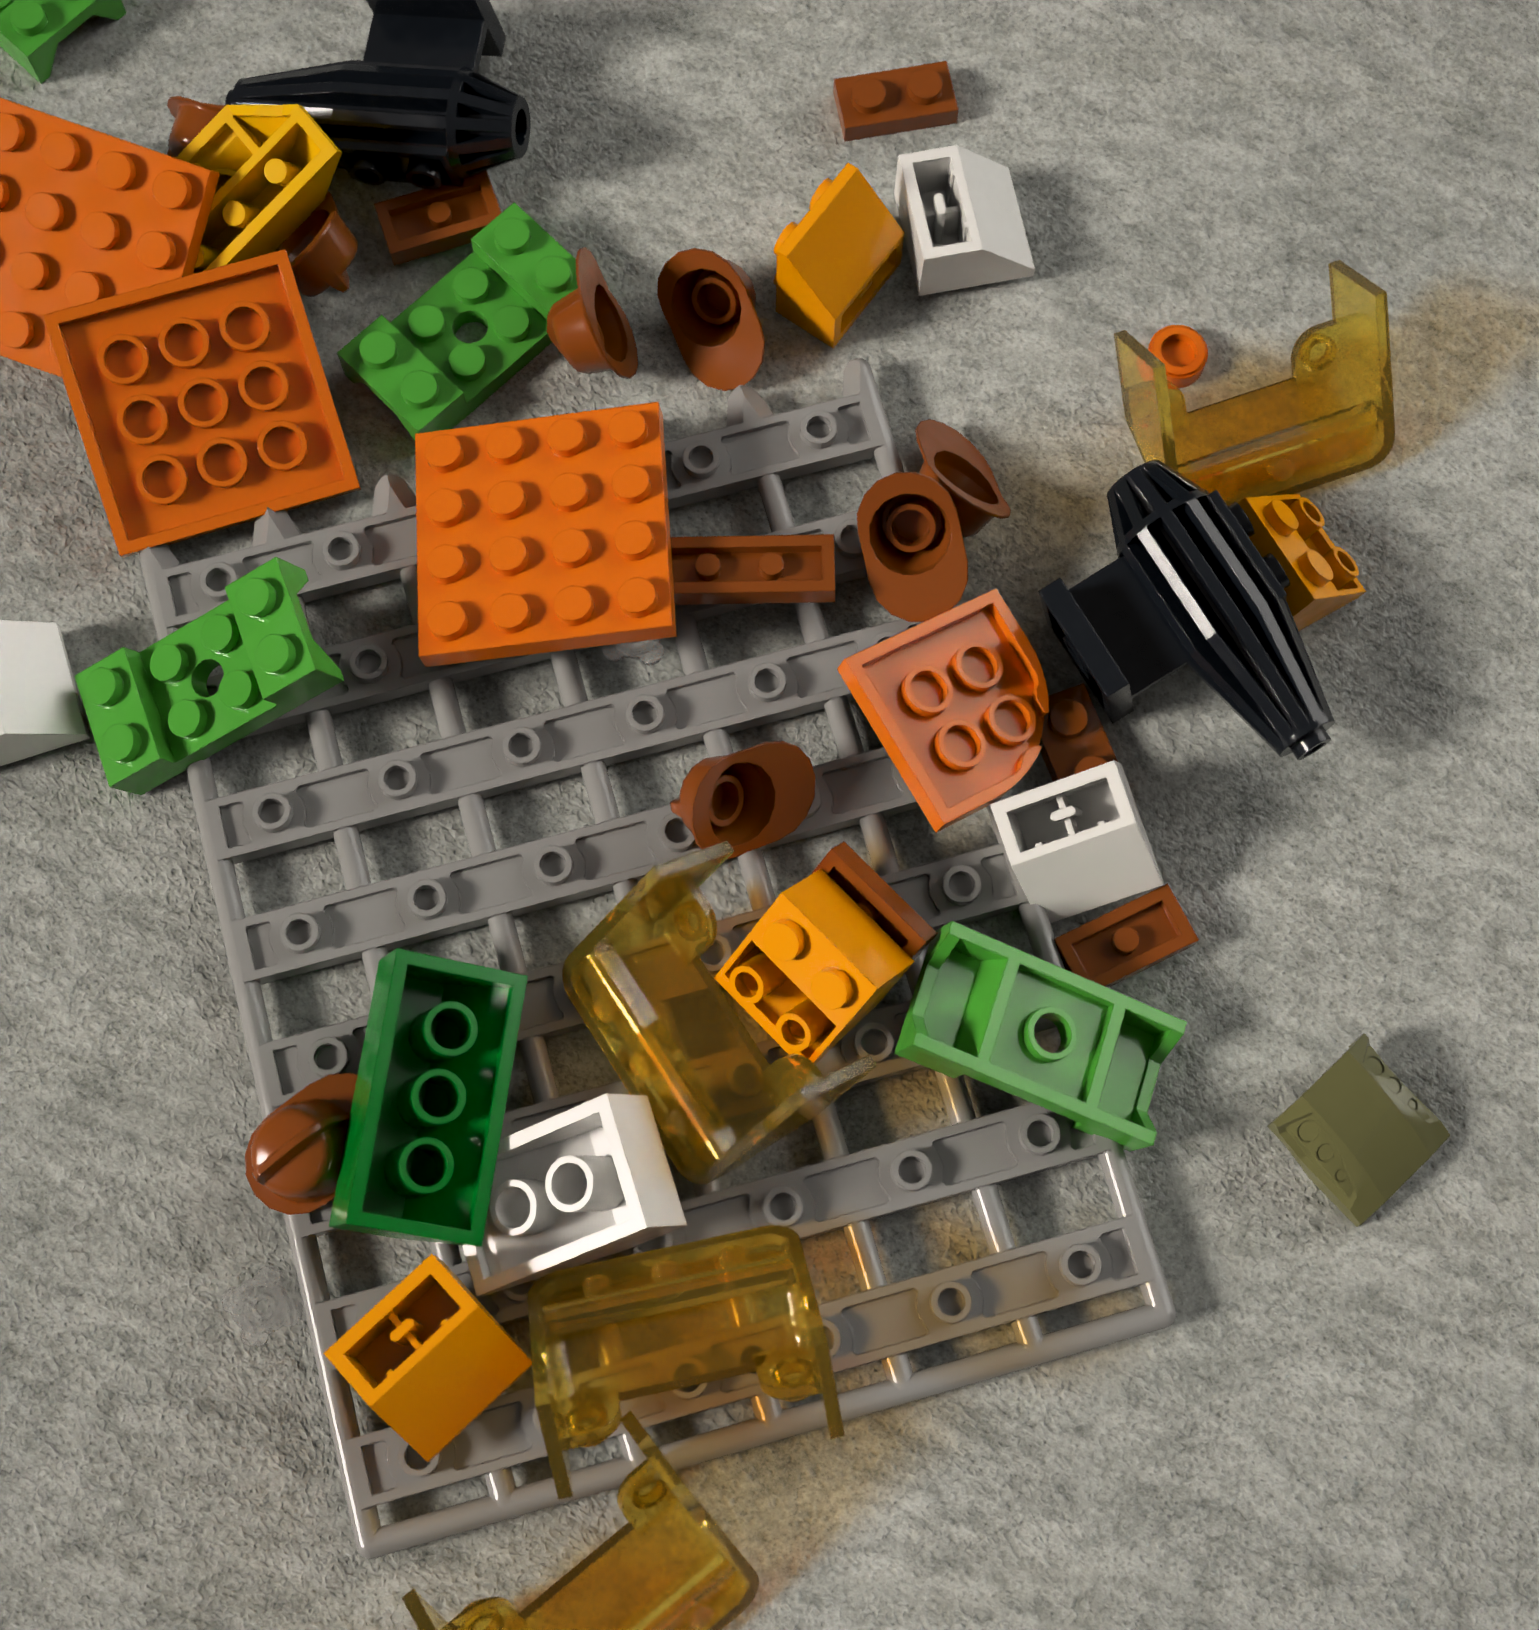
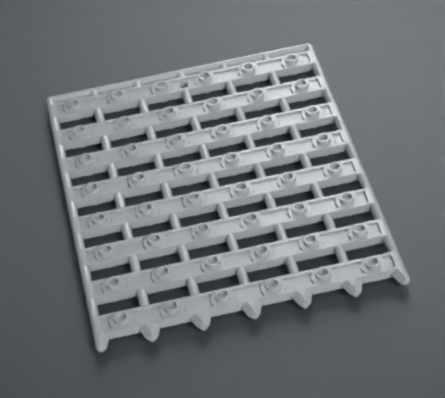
(615, 855)

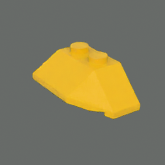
(270, 180)

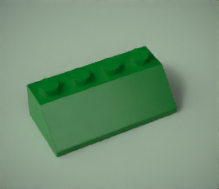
(429, 1100)

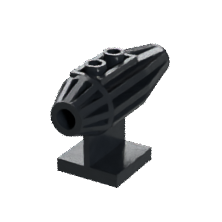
(415, 99)
(1194, 597)

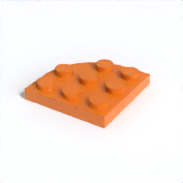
(955, 705)

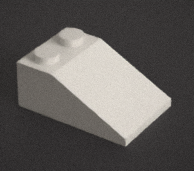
(575, 1193)

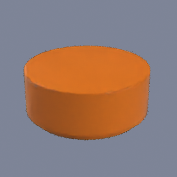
(1182, 353)

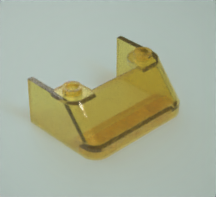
(1286, 435)
(677, 1034)
(672, 1324)
(655, 1573)

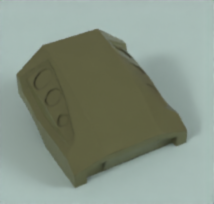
(1359, 1132)

